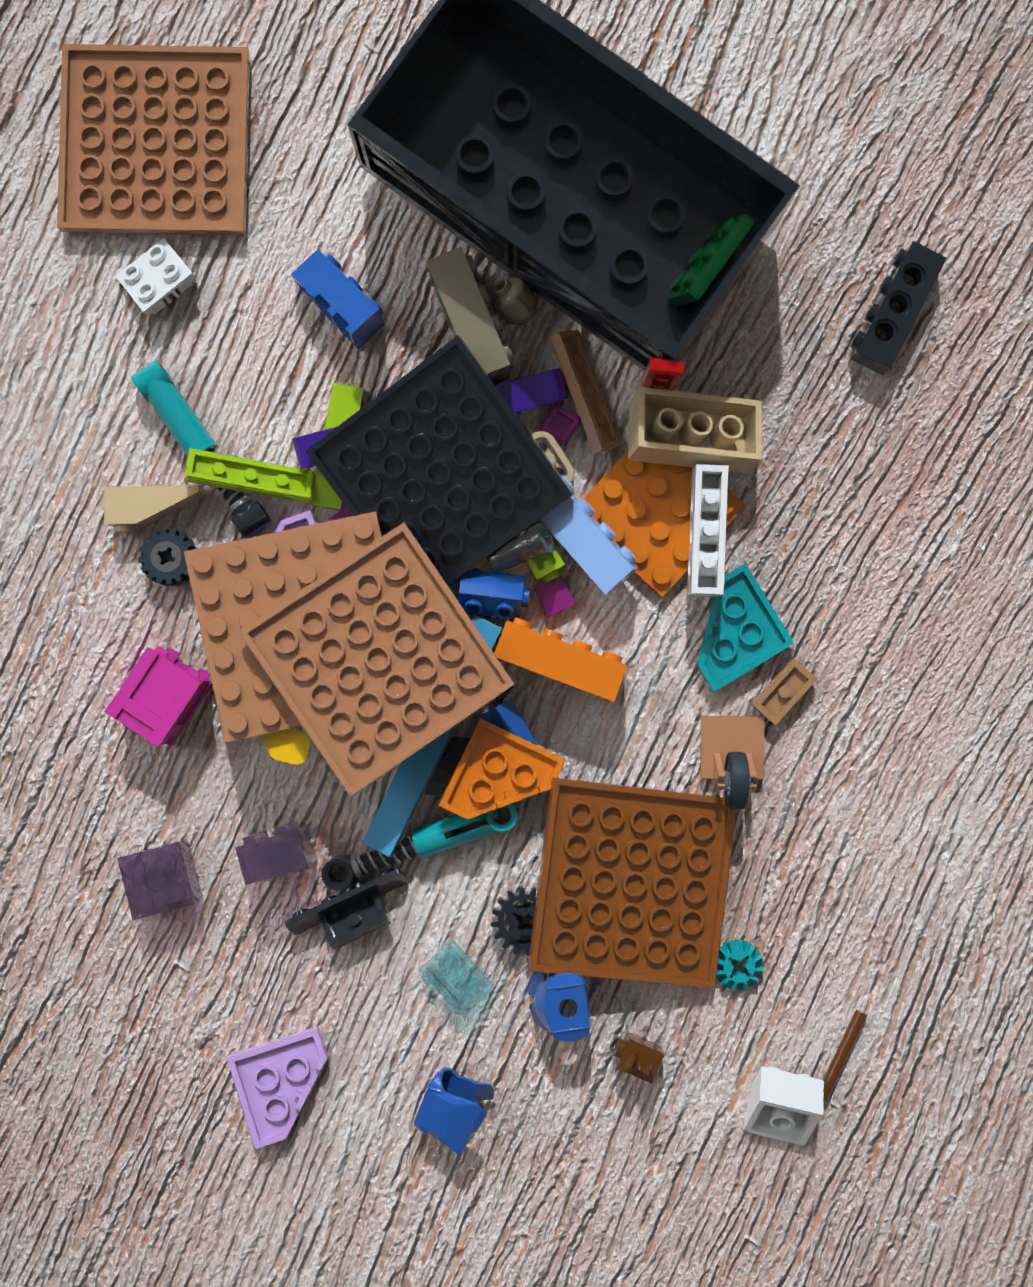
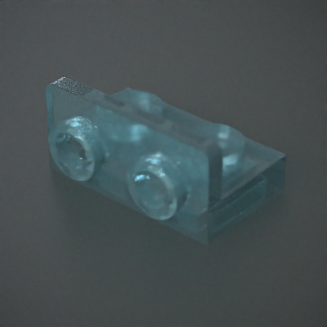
(455, 978)

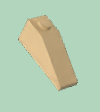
(142, 505)

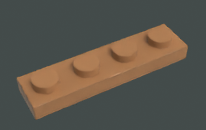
(585, 391)

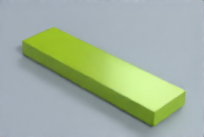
(344, 402)
(249, 476)

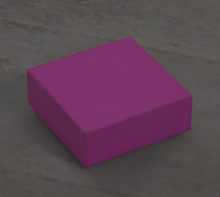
(560, 424)
(555, 597)

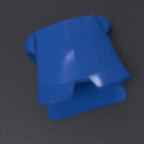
(547, 998)
(452, 1108)

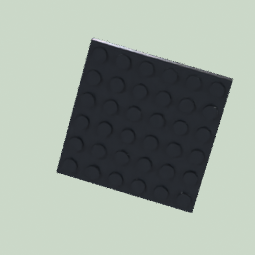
(444, 461)

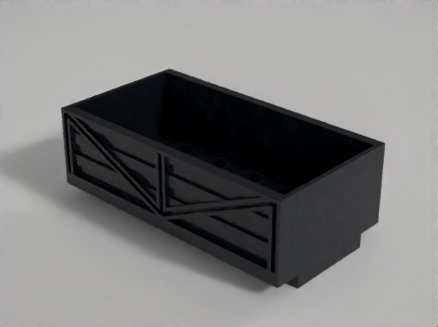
(566, 168)

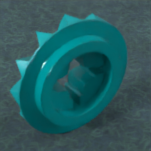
(738, 950)

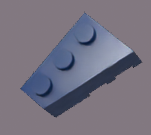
(339, 298)

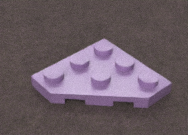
(276, 1082)

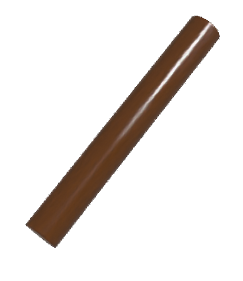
(842, 1052)

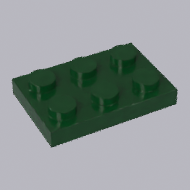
(710, 260)

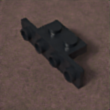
(351, 913)

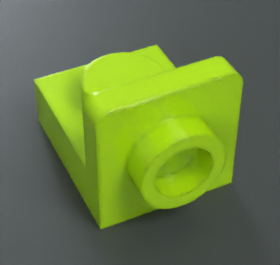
(547, 567)

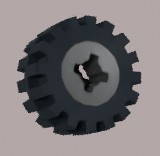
(156, 549)

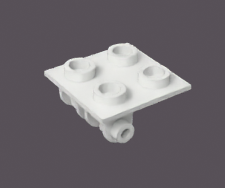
(155, 277)

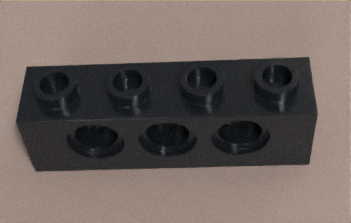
(924, 267)

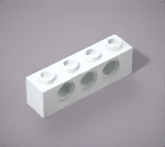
(707, 530)

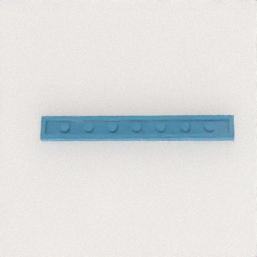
(414, 776)

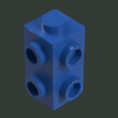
(493, 594)

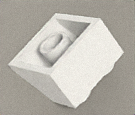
(784, 1105)

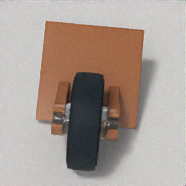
(733, 755)

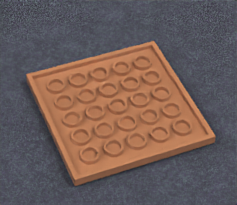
(153, 139)
(242, 582)
(376, 658)

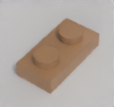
(783, 691)

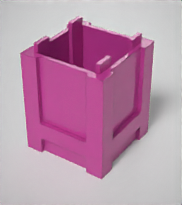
(159, 696)

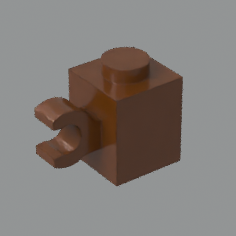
(638, 1056)

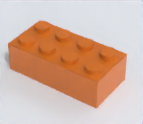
(559, 660)

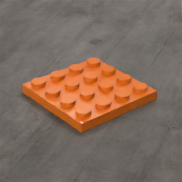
(651, 516)

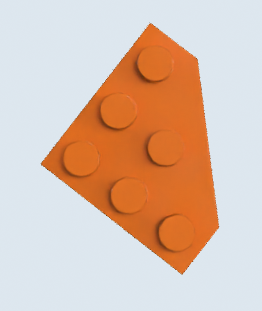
(497, 772)

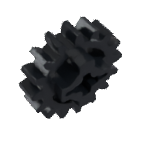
(512, 910)

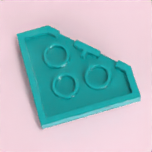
(739, 631)

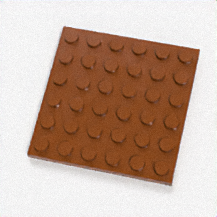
(632, 883)

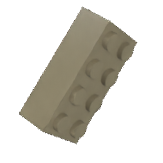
(467, 311)

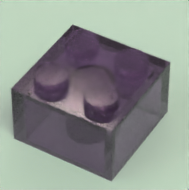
(275, 854)
(160, 879)

